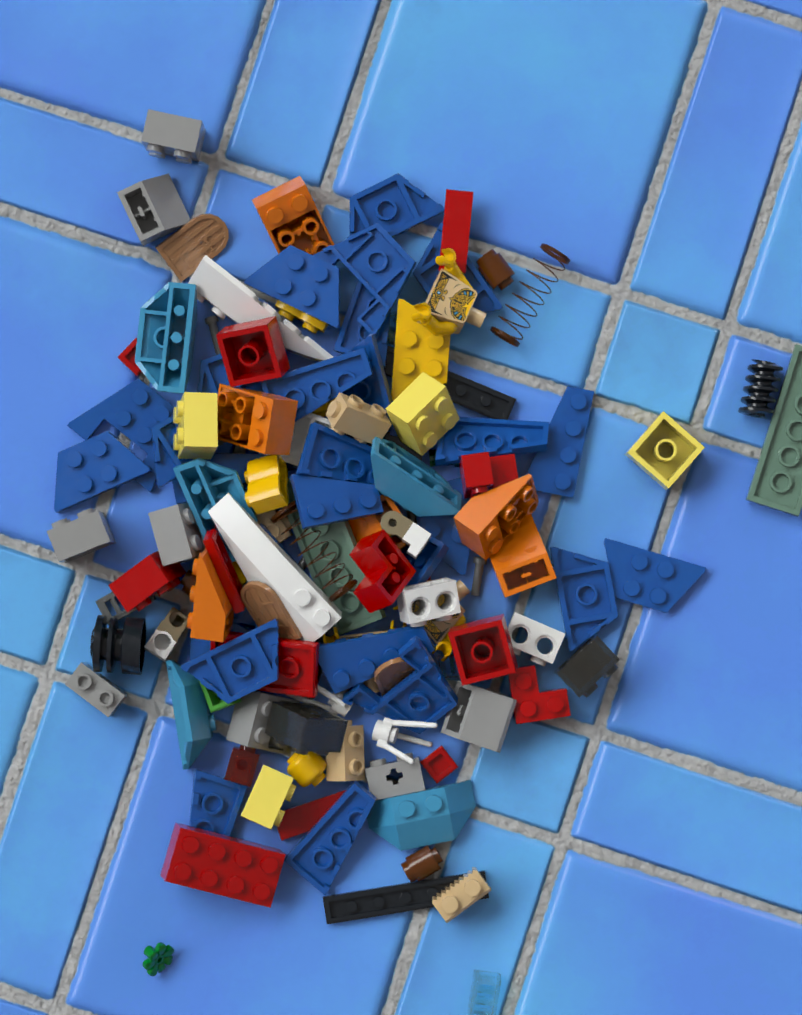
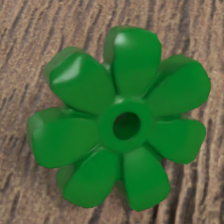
(157, 958)

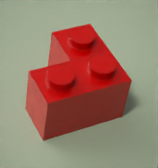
(483, 473)
(384, 570)
(144, 581)
(531, 703)

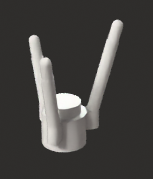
(335, 700)
(386, 733)

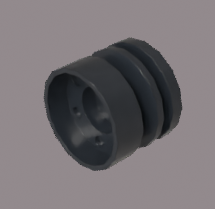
(119, 644)

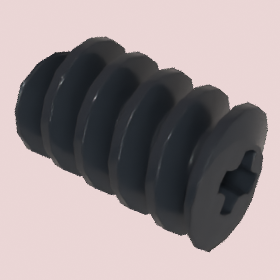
(760, 389)

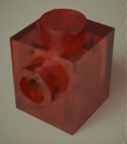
(242, 765)

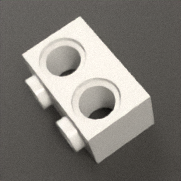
(428, 594)
(535, 632)

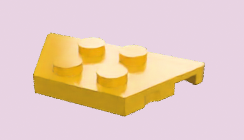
(417, 351)

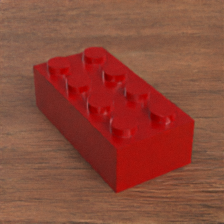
(222, 865)

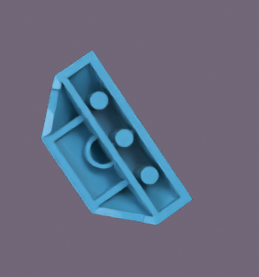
(168, 337)
(411, 481)
(204, 486)
(191, 713)
(423, 816)

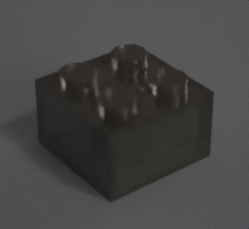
(587, 666)
(306, 728)

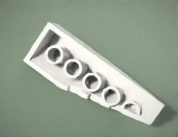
(242, 305)
(268, 563)

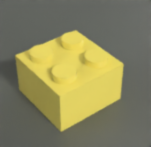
(422, 413)
(197, 425)
(664, 450)
(268, 797)

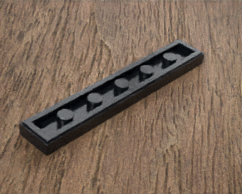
(469, 393)
(386, 899)

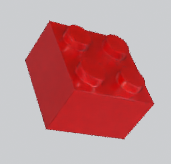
(253, 351)
(483, 649)

